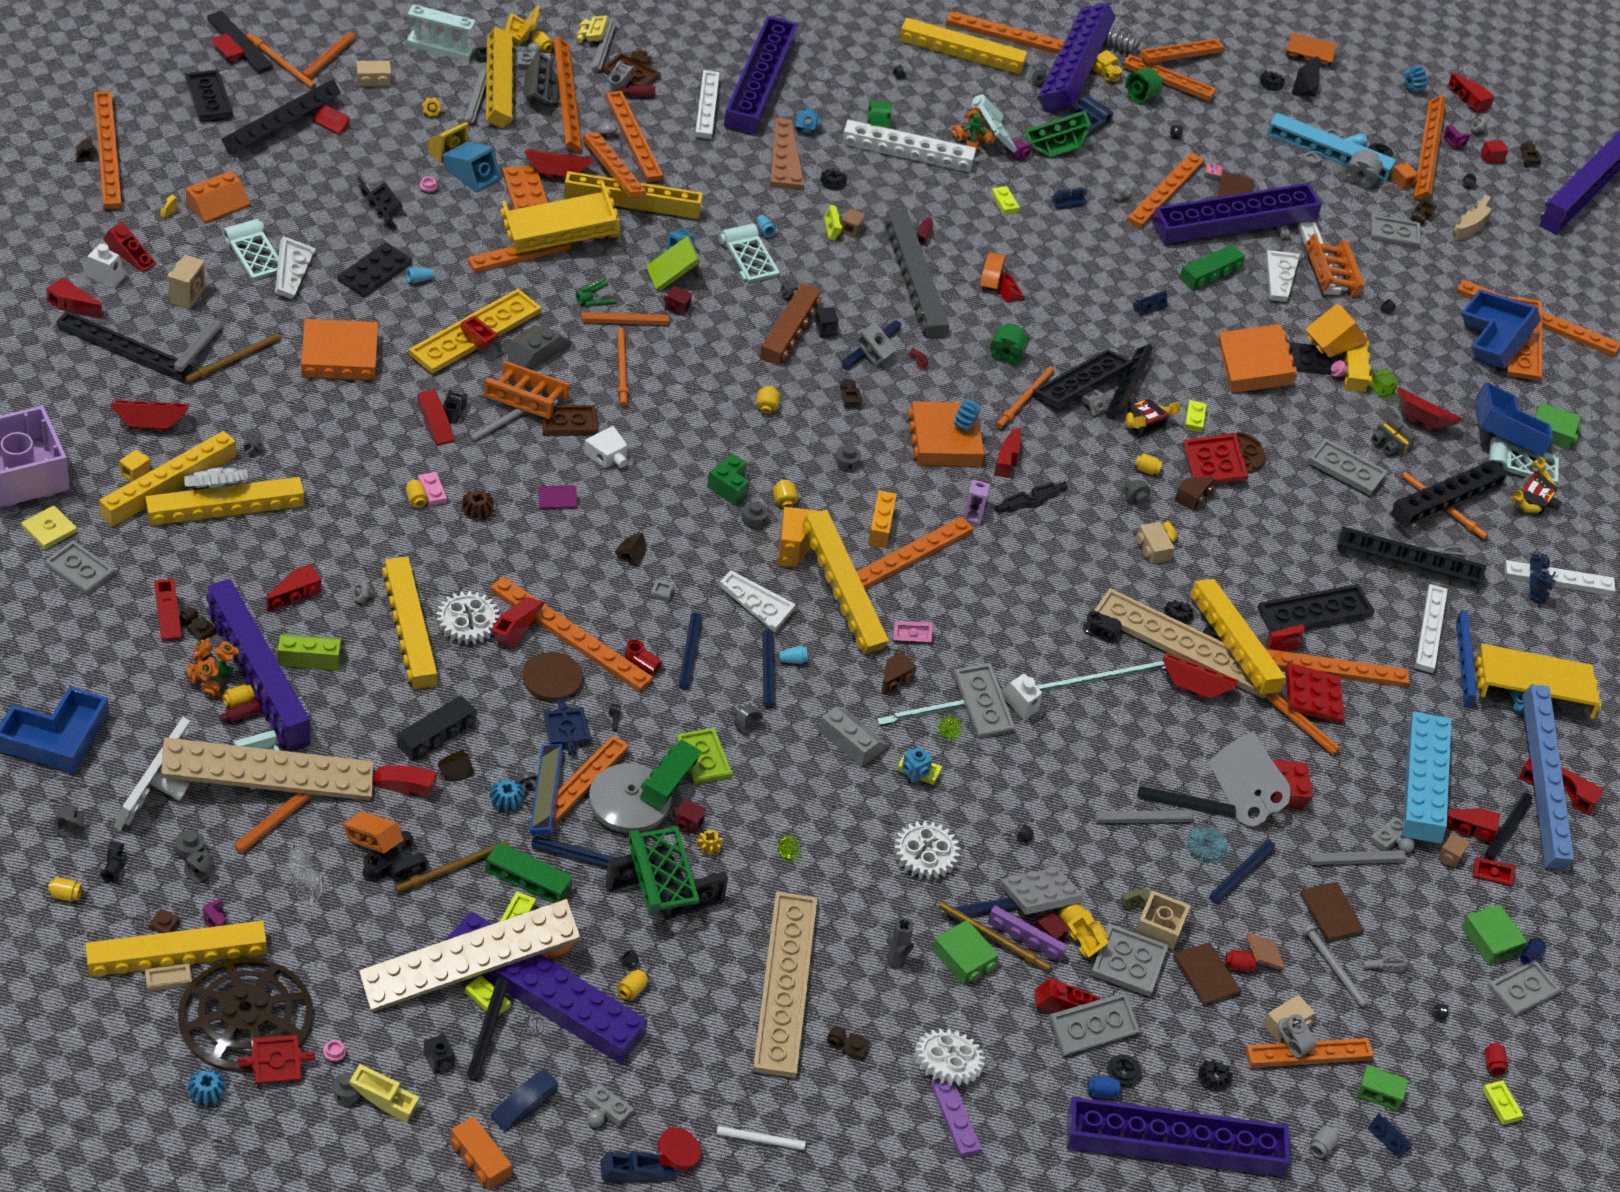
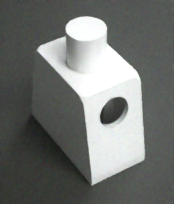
(104, 266)
(607, 448)
(1023, 696)

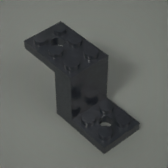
(710, 889)

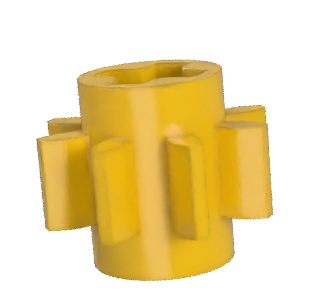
(709, 842)

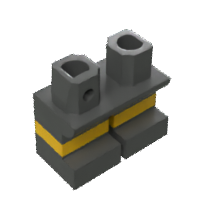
(1393, 437)

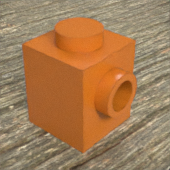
(1404, 176)

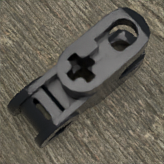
(394, 862)

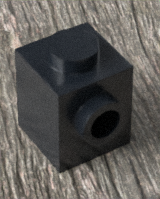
(826, 321)
(439, 1053)

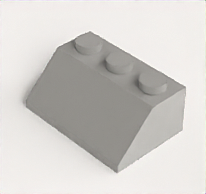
(851, 736)

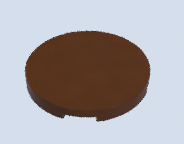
(1251, 450)
(552, 676)

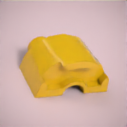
(1089, 933)

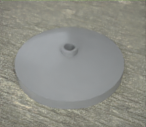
(617, 800)

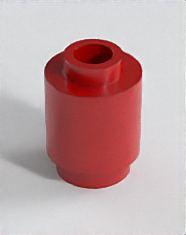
(1240, 960)
(1496, 1059)

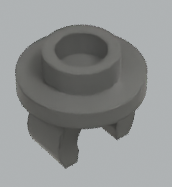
(1039, 77)
(787, 289)
(255, 444)
(526, 779)

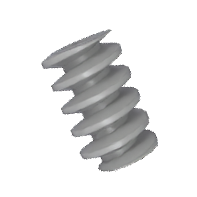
(1121, 42)

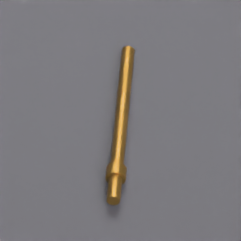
(202, 371)
(416, 881)
(1029, 956)

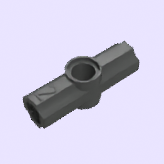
(900, 943)

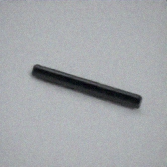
(1186, 801)
(1508, 826)
(487, 1029)

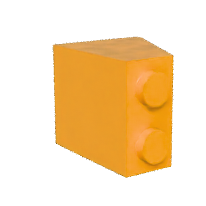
(1335, 332)
(793, 541)

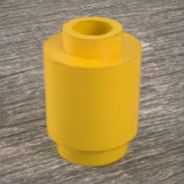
(545, 43)
(1148, 464)
(416, 494)
(238, 695)
(65, 889)
(632, 985)

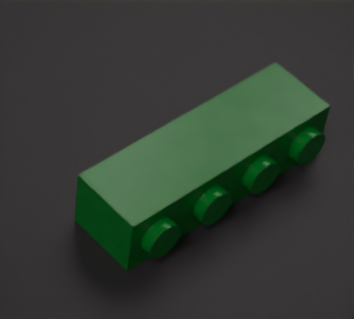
(1212, 267)
(670, 774)
(528, 873)

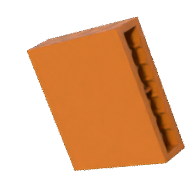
(339, 349)
(1257, 358)
(939, 440)

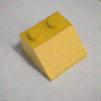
(447, 140)

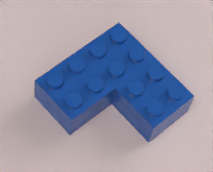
(1503, 326)
(1501, 415)
(59, 738)

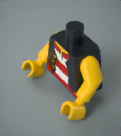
(1148, 416)
(1538, 491)

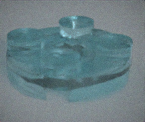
(1211, 836)

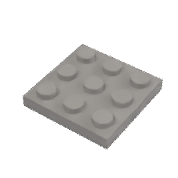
(1041, 890)
(1130, 960)

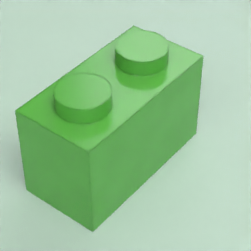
(1382, 1088)

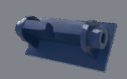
(1065, 198)
(1151, 303)
(1538, 564)
(1540, 589)
(1389, 1135)

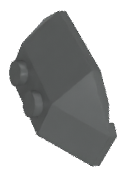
(541, 81)
(535, 346)

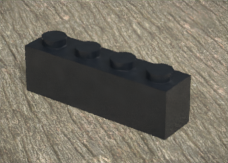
(436, 728)

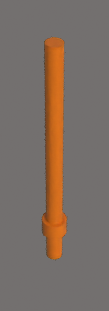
(260, 44)
(623, 390)
(1008, 415)
(1471, 525)

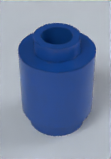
(1103, 1087)

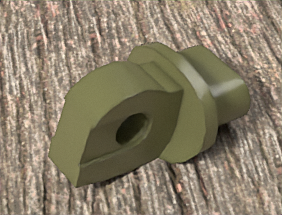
(1135, 897)

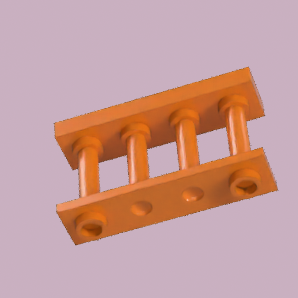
(1344, 258)
(522, 399)

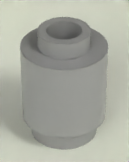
(1324, 1142)

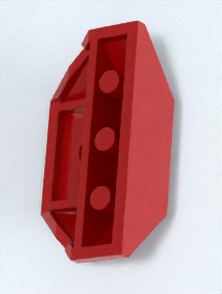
(557, 163)
(1426, 412)
(149, 414)
(1197, 678)

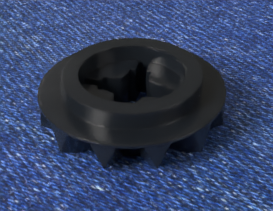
(1266, 80)
(1381, 148)
(827, 178)
(1186, 612)
(1129, 1064)
(1209, 1080)

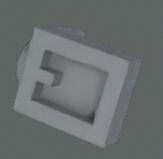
(1095, 400)

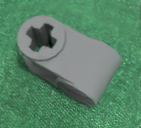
(621, 76)
(1298, 1035)

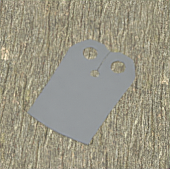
(1242, 770)

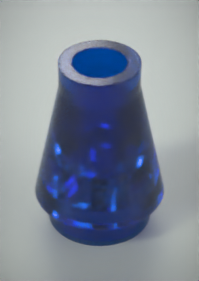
(1534, 949)

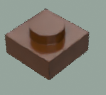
(641, 55)
(164, 922)

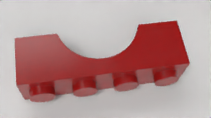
(1581, 791)

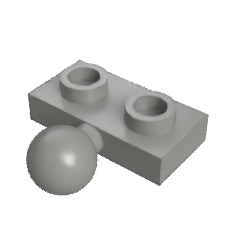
(525, 58)
(1390, 835)
(606, 1105)

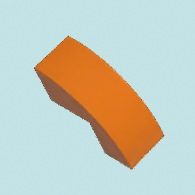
(992, 270)

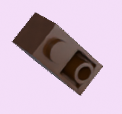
(1193, 491)
(897, 672)

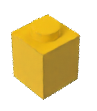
(134, 465)

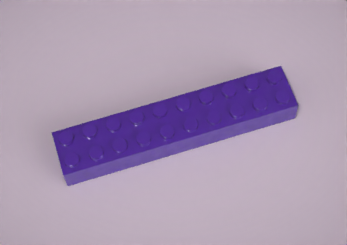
(1076, 57)
(760, 75)
(1582, 186)
(1236, 213)
(259, 666)
(566, 1000)
(1178, 1136)

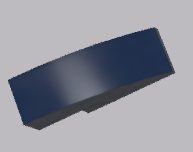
(525, 1100)
(634, 1168)

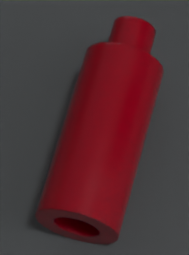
(639, 91)
(924, 231)
(241, 712)

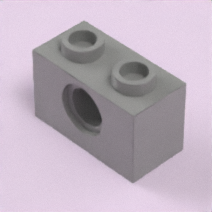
(875, 344)

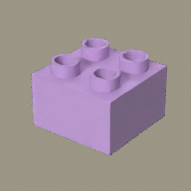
(30, 457)

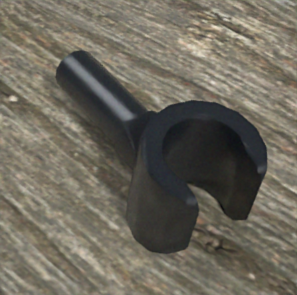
(615, 710)

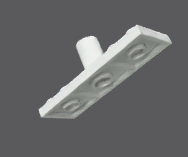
(172, 787)

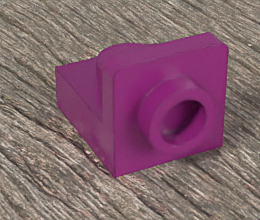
(1454, 138)
(1023, 150)
(213, 914)

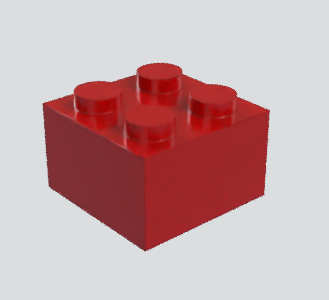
(1299, 780)

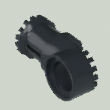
(114, 862)

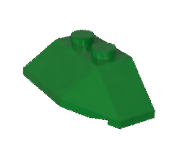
(1059, 135)

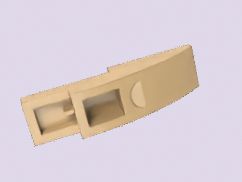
(1473, 220)

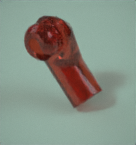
(921, 358)

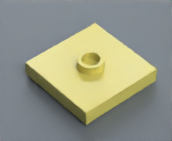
(49, 527)

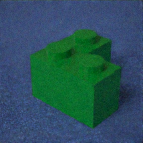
(729, 480)

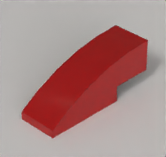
(435, 417)
(1008, 454)
(405, 779)

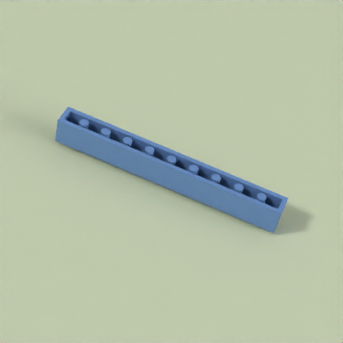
(1547, 777)

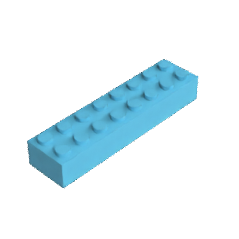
(1427, 777)

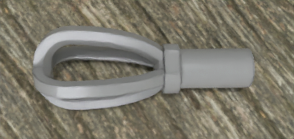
(1443, 550)
(1381, 963)

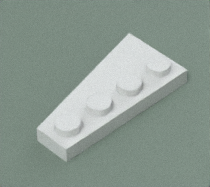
(291, 266)
(1280, 273)
(762, 603)

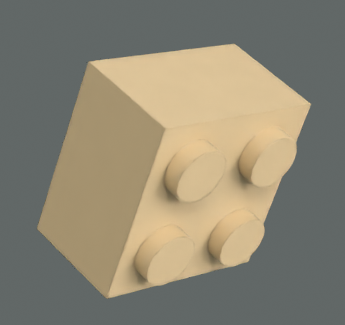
(186, 281)
(1163, 919)

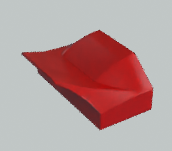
(478, 332)
(1286, 639)

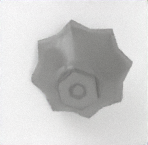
(1479, 125)
(607, 127)
(1121, 192)
(361, 591)

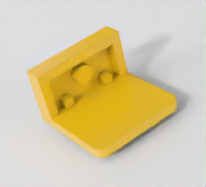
(520, 28)

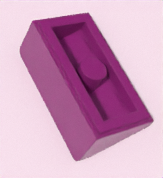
(557, 497)

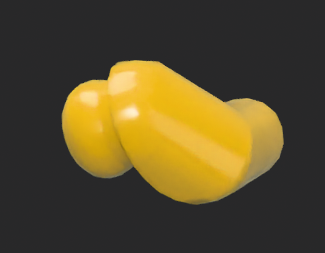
(1171, 532)

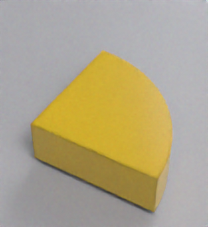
(170, 207)

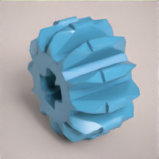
(1415, 78)
(967, 414)
(507, 794)
(206, 1087)

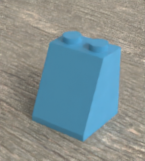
(473, 165)

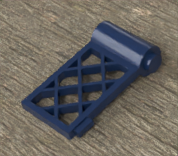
(1095, 112)

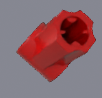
(639, 656)

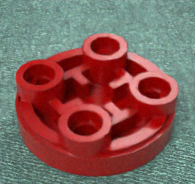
(678, 1149)

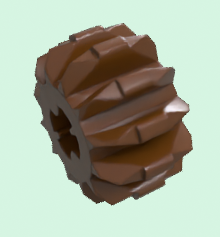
(477, 504)

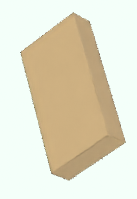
(168, 977)

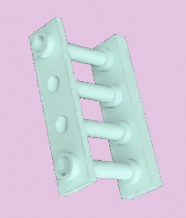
(436, 44)

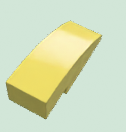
(384, 1093)

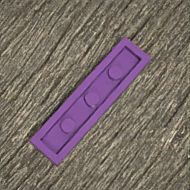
(1027, 934)
(956, 1118)

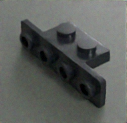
(384, 199)

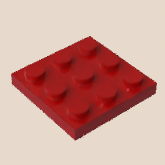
(1216, 458)
(1314, 693)

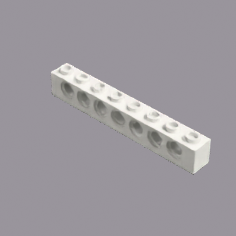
(908, 146)

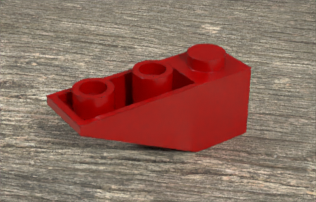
(1473, 94)
(128, 247)
(72, 299)
(296, 586)
(167, 609)
(515, 622)
(1474, 823)
(1058, 996)

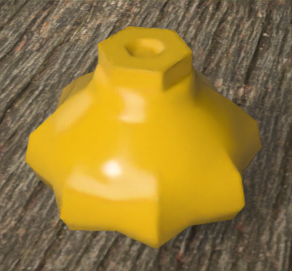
(432, 107)

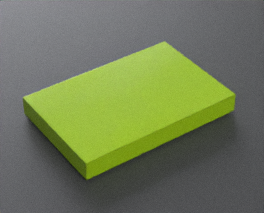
(673, 263)
(712, 762)

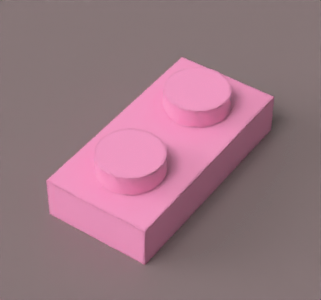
(433, 488)
(912, 631)

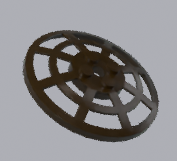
(236, 1020)

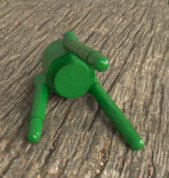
(586, 294)

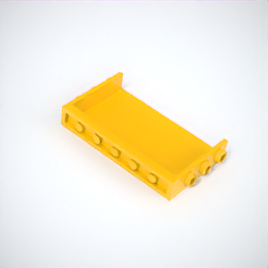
(561, 221)
(1520, 669)

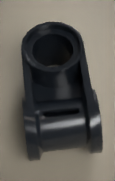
(454, 405)
(1104, 627)

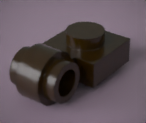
(1530, 154)
(1423, 211)
(850, 394)
(198, 628)
(853, 1046)

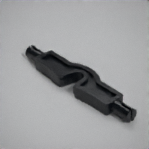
(1023, 500)

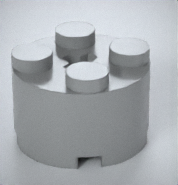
(1364, 168)

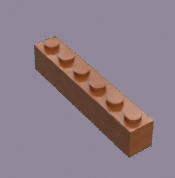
(790, 324)

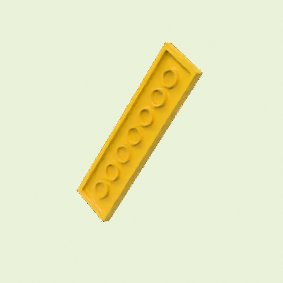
(451, 342)

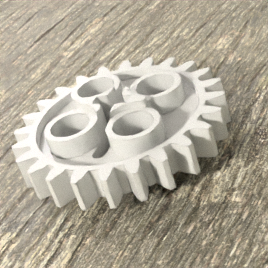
(216, 477)
(455, 622)
(924, 856)
(949, 1057)

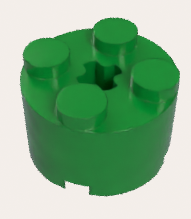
(1144, 85)
(879, 113)
(1009, 344)

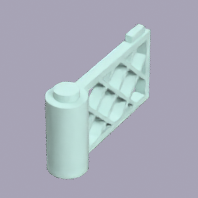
(994, 118)
(245, 234)
(743, 237)
(1502, 453)

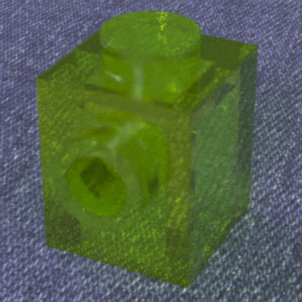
(1384, 383)

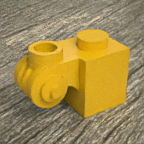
(1106, 66)

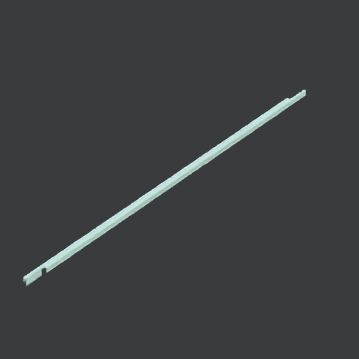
(1044, 687)

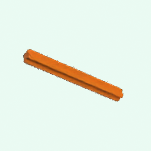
(329, 55)
(624, 318)
(1303, 723)
(271, 821)

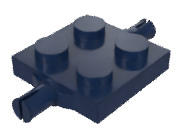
(566, 726)

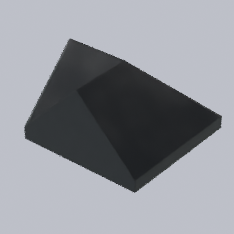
(1307, 79)

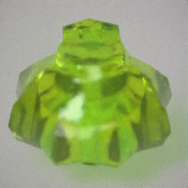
(949, 726)
(788, 846)

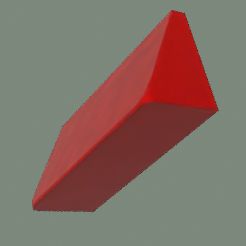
(228, 47)
(331, 119)
(1009, 289)
(1493, 871)

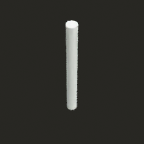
(761, 1138)

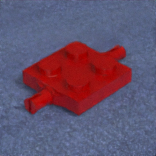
(276, 1059)

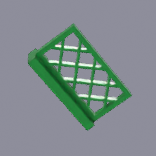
(646, 876)

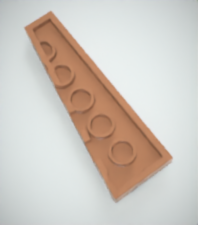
(785, 159)

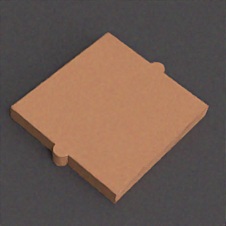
(1265, 951)

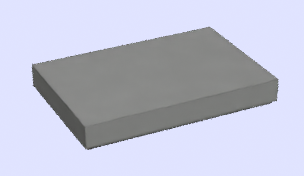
(1395, 231)
(79, 567)
(1524, 988)

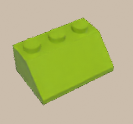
(309, 651)

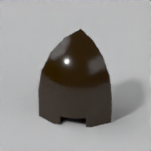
(84, 151)
(632, 549)
(456, 765)

